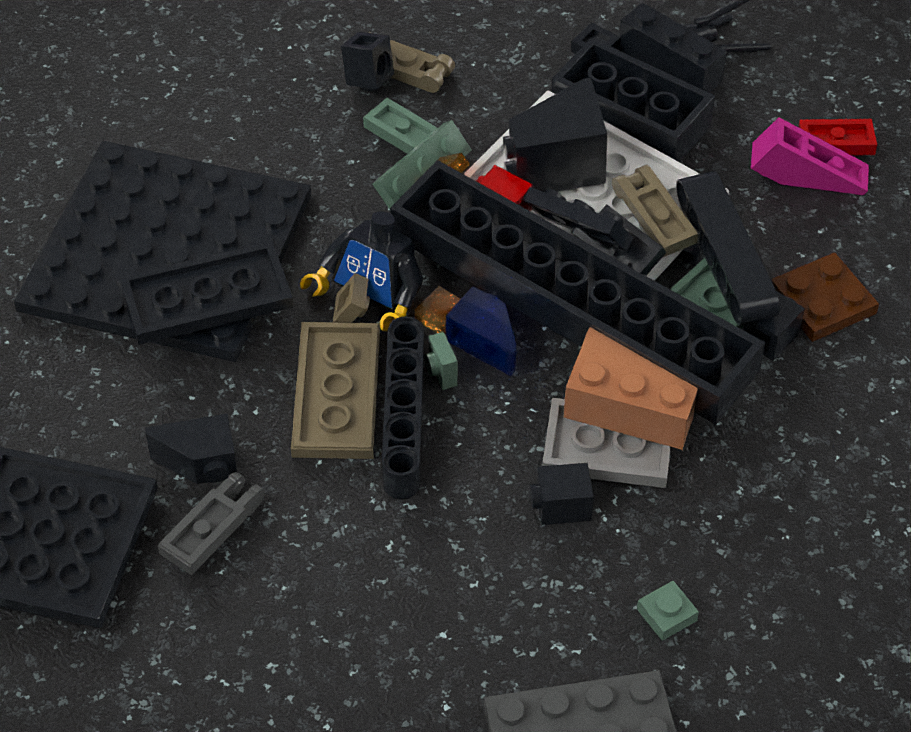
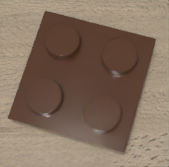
(828, 293)

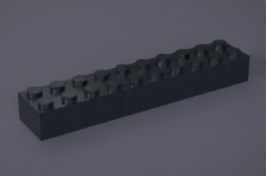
(574, 285)

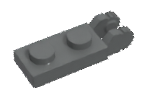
(210, 523)

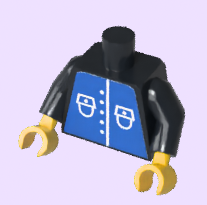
(380, 256)

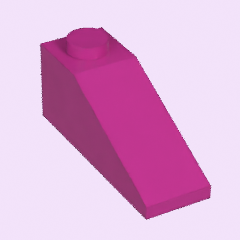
(805, 161)

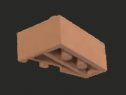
(628, 393)

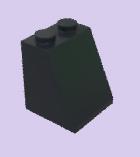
(559, 141)

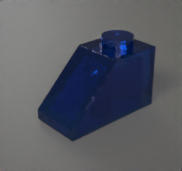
(483, 329)

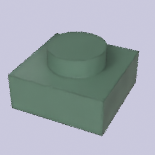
(441, 361)
(667, 610)

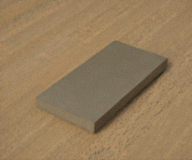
(336, 391)

